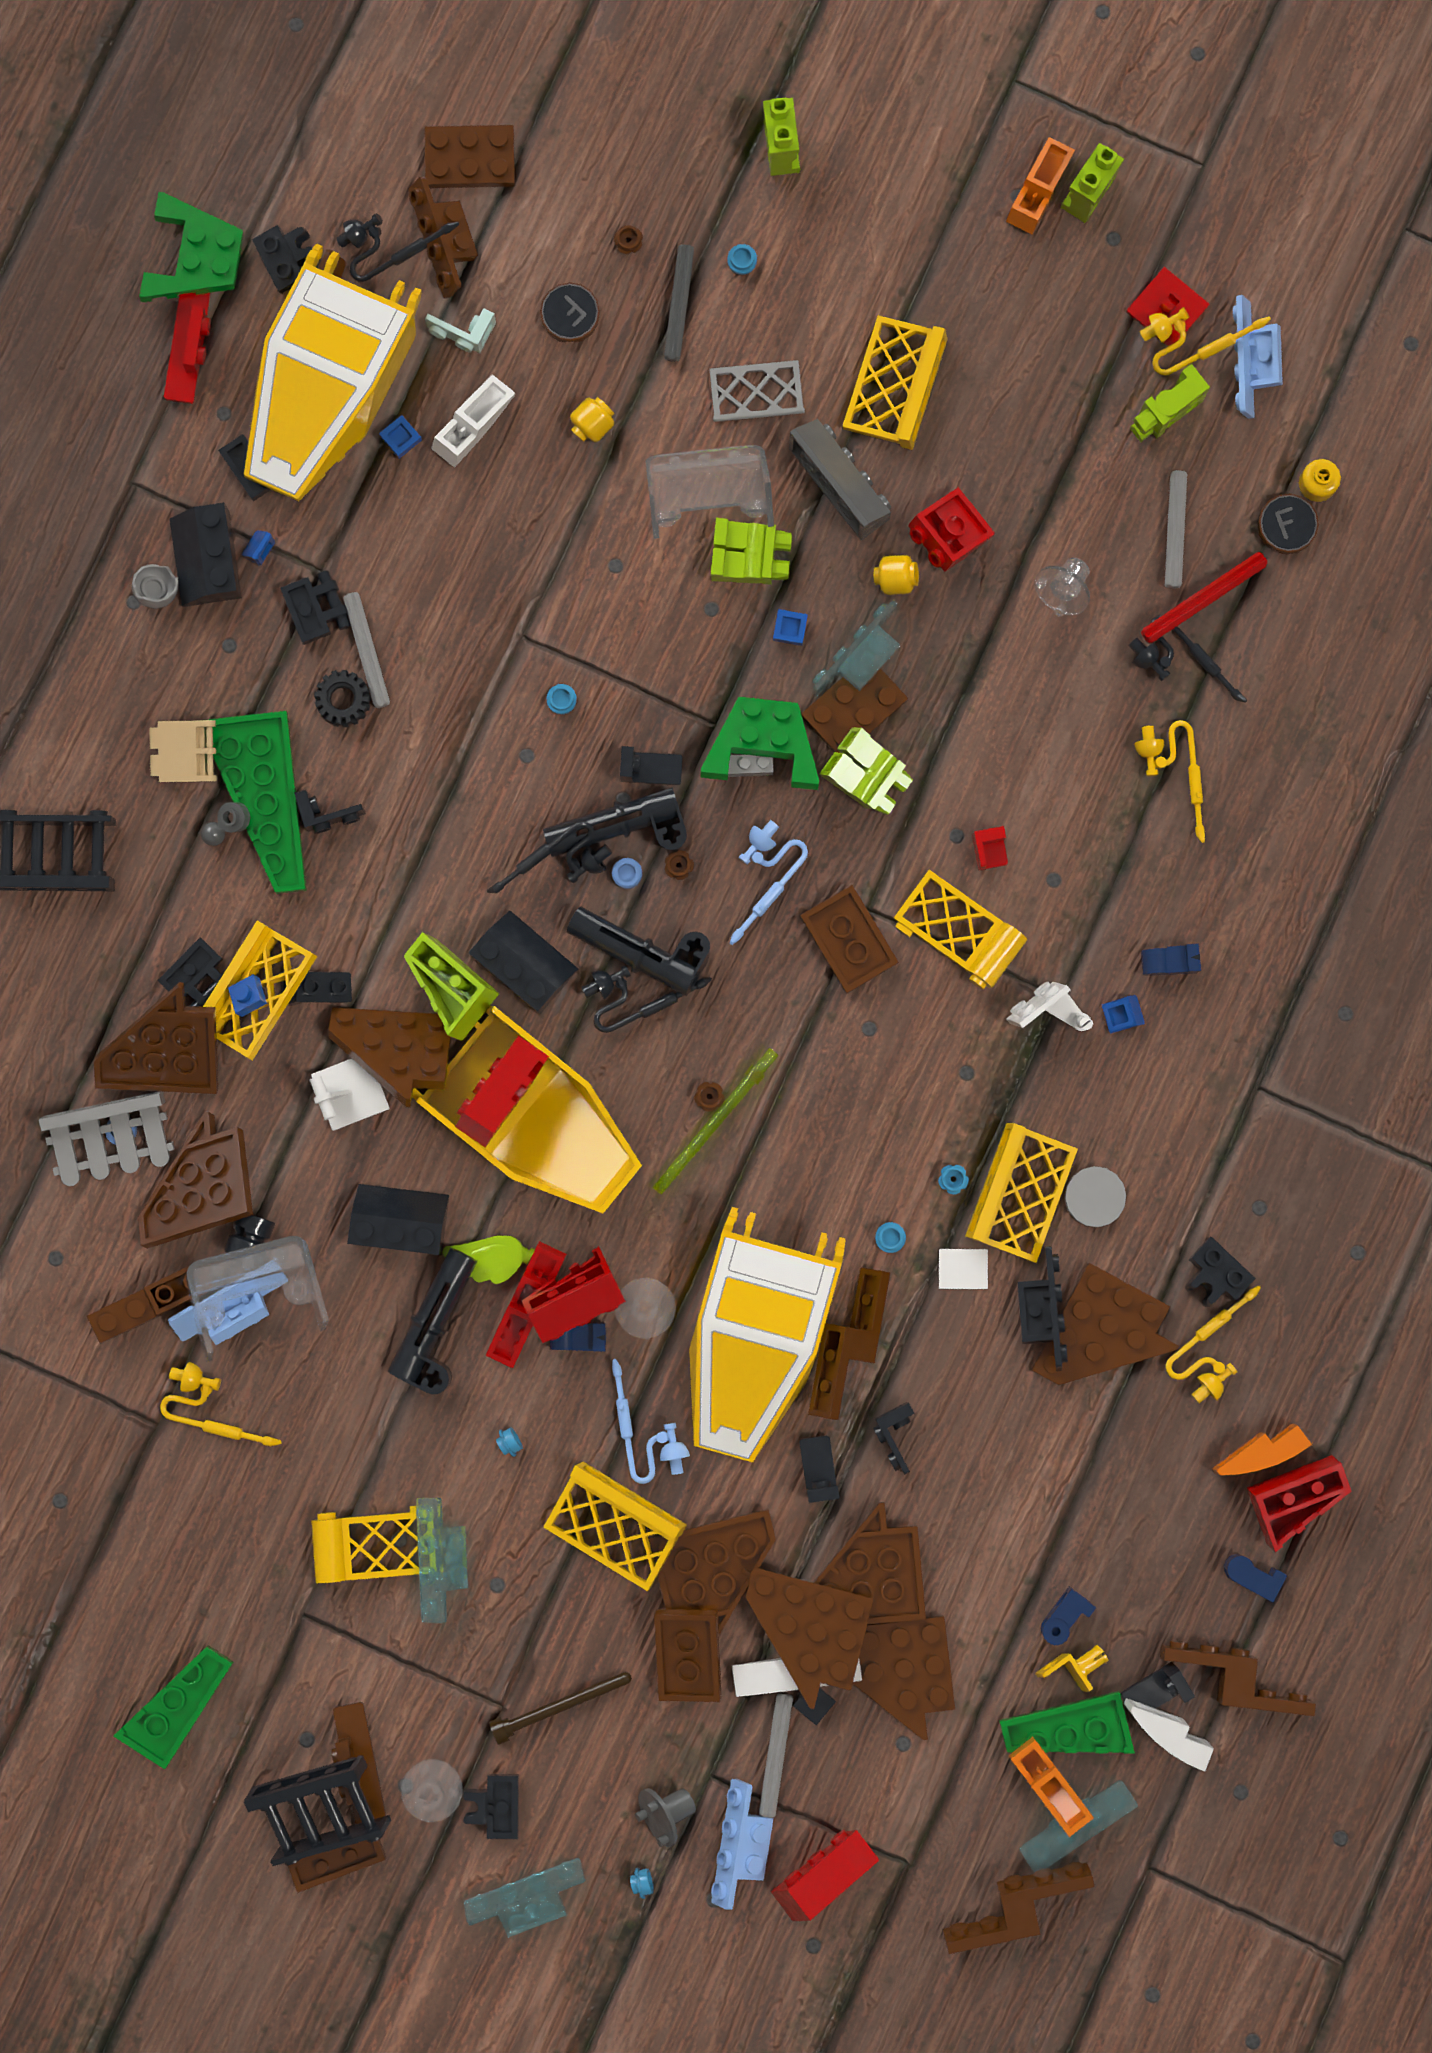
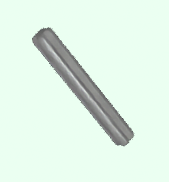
(1176, 529)
(366, 650)
(775, 1755)

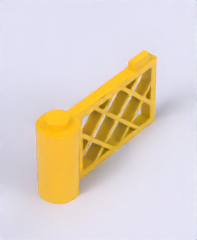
(993, 952)
(333, 1548)

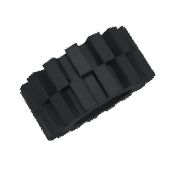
(329, 686)

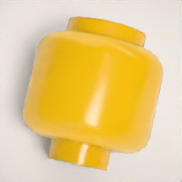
(592, 420)
(1319, 480)
(896, 574)

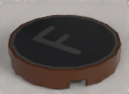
(570, 312)
(1288, 524)

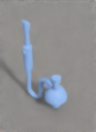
(762, 841)
(672, 1451)

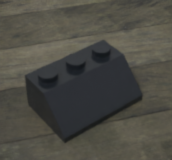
(205, 555)
(523, 961)
(398, 1219)

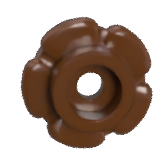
(625, 232)
(678, 857)
(701, 1096)

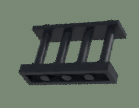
(66, 879)
(317, 1782)

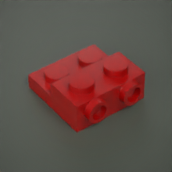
(950, 530)

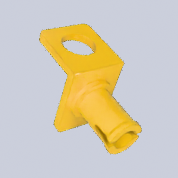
(1078, 1668)

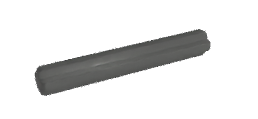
(679, 303)

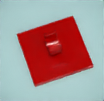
(1167, 296)

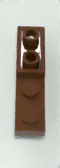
(140, 1306)

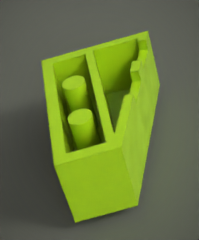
(450, 984)

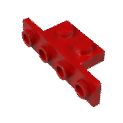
(187, 347)

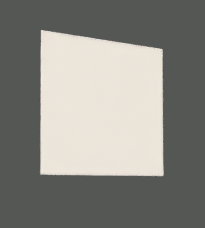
(963, 1268)

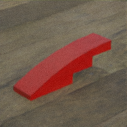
(515, 1323)

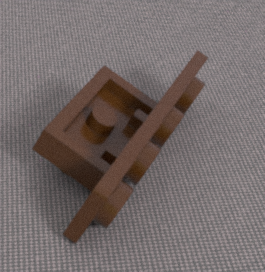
(448, 248)
(356, 1741)

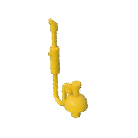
(1162, 327)
(1152, 747)
(190, 1380)
(1211, 1384)

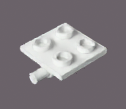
(1056, 1001)
(347, 1094)

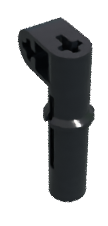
(654, 807)
(643, 954)
(411, 1355)

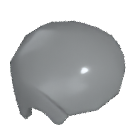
(154, 586)

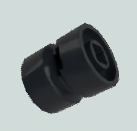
(249, 1232)

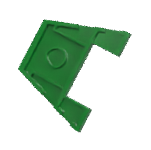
(206, 256)
(763, 730)

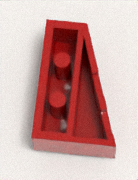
(501, 1091)
(574, 1299)
(1296, 1498)
(825, 1876)

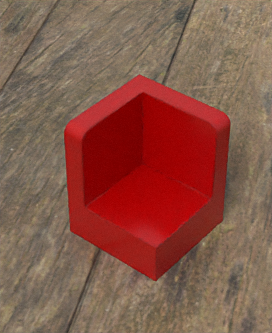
(990, 848)

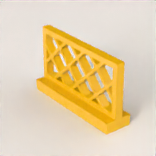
(920, 387)
(249, 960)
(996, 1184)
(627, 1502)

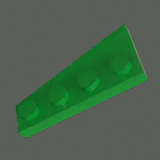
(169, 1717)
(1074, 1727)

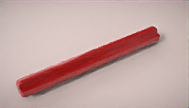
(1204, 597)

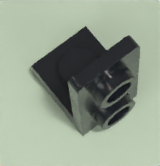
(650, 767)
(309, 808)
(322, 988)
(897, 1418)
(819, 1469)
(1160, 1687)

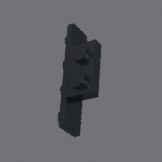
(1039, 1310)

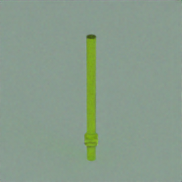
(753, 1076)

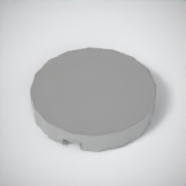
(1095, 1196)

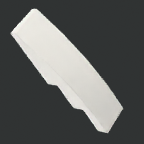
(767, 1677)

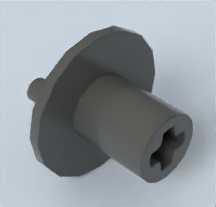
(664, 1813)

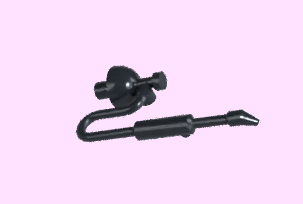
(357, 234)
(1149, 655)
(590, 860)
(604, 984)

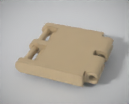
(183, 751)

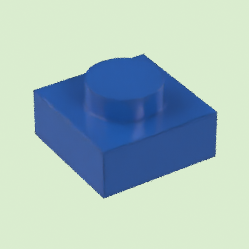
(400, 436)
(790, 627)
(247, 995)

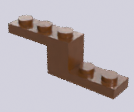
(847, 1343)
(1238, 1678)
(1018, 1907)

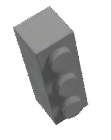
(750, 765)

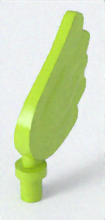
(496, 1256)

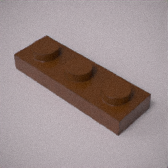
(335, 1863)

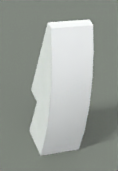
(472, 420)
(1171, 1734)

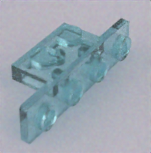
(865, 656)
(441, 1559)
(1055, 1843)
(528, 1900)

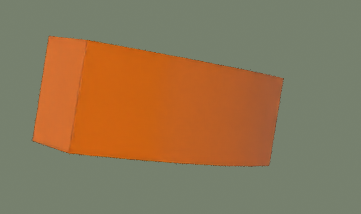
(1040, 185)
(1264, 1453)
(1051, 1786)

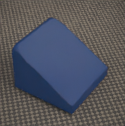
(258, 547)
(1123, 1014)

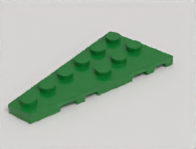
(259, 773)

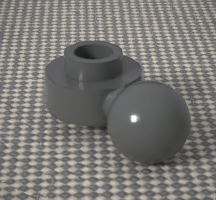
(214, 833)

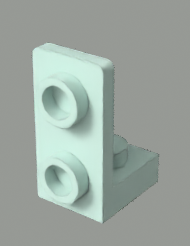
(480, 329)

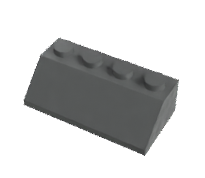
(839, 478)

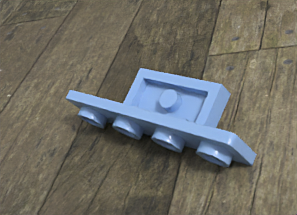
(1258, 357)
(239, 1314)
(742, 1846)

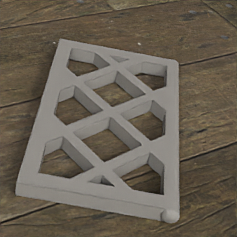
(739, 373)

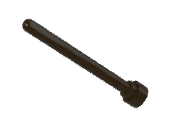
(505, 1728)

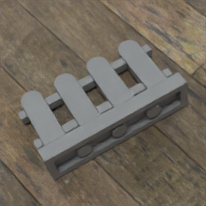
(92, 1134)

